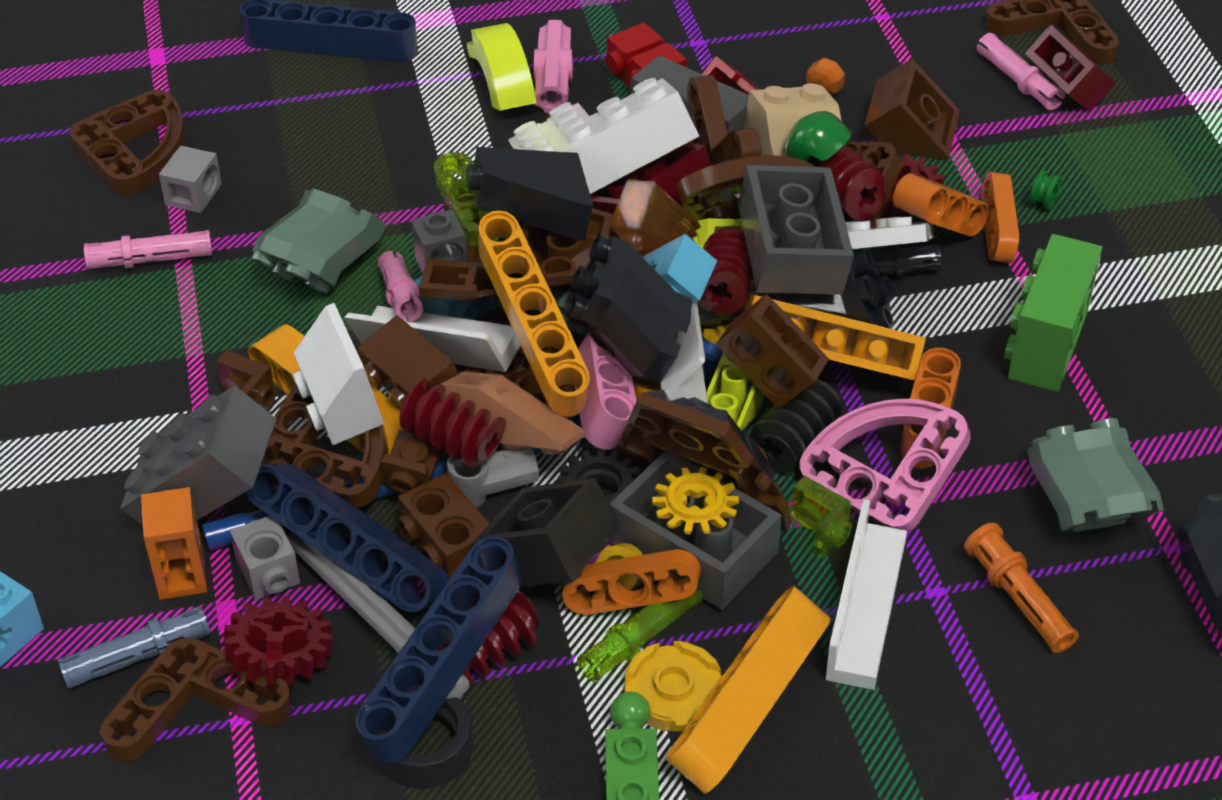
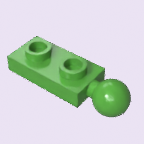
(631, 751)

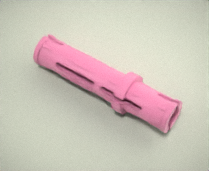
(1030, 79)
(149, 249)
(401, 288)

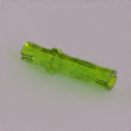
(626, 639)

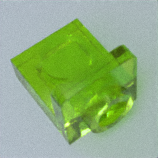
(824, 512)

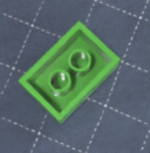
(1052, 312)

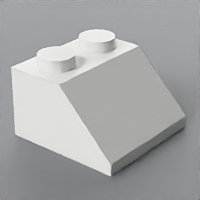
(335, 380)

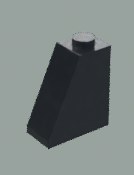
(534, 187)

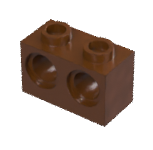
(772, 351)
(440, 522)

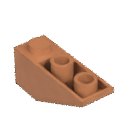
(527, 418)

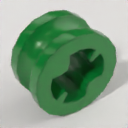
(1045, 189)

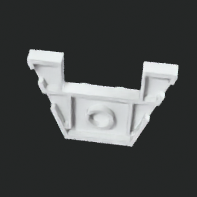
(888, 232)

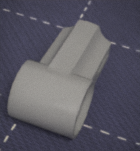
(498, 473)

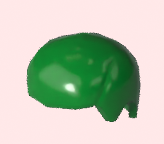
(817, 136)

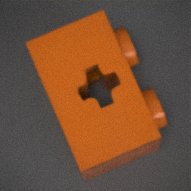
(174, 543)

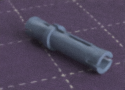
(132, 647)

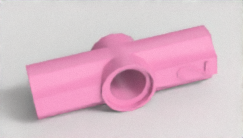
(553, 65)

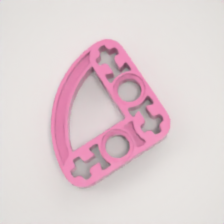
(901, 485)

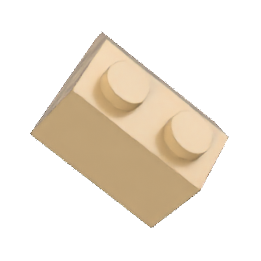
(779, 108)

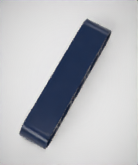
(329, 30)
(367, 541)
(439, 670)

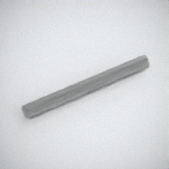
(364, 601)

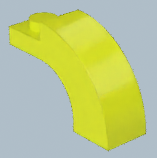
(503, 66)

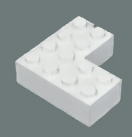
(618, 136)

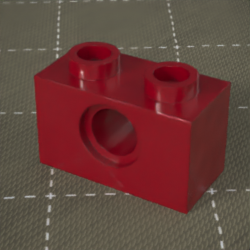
(1070, 68)

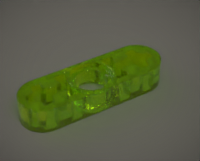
(452, 190)

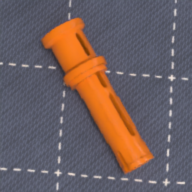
(1009, 571)

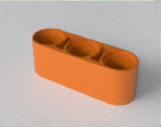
(940, 205)
(935, 383)

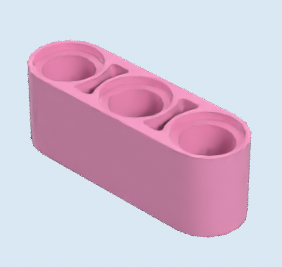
(609, 395)

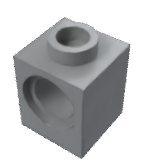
(190, 179)
(265, 557)

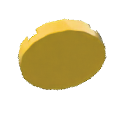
(673, 682)

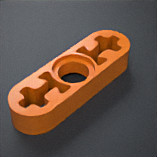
(1002, 223)
(646, 567)

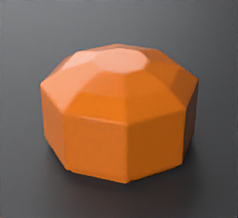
(826, 74)

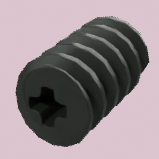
(791, 428)

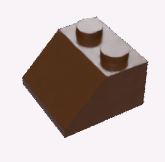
(912, 113)
(401, 358)

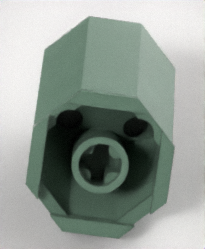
(317, 240)
(1093, 476)

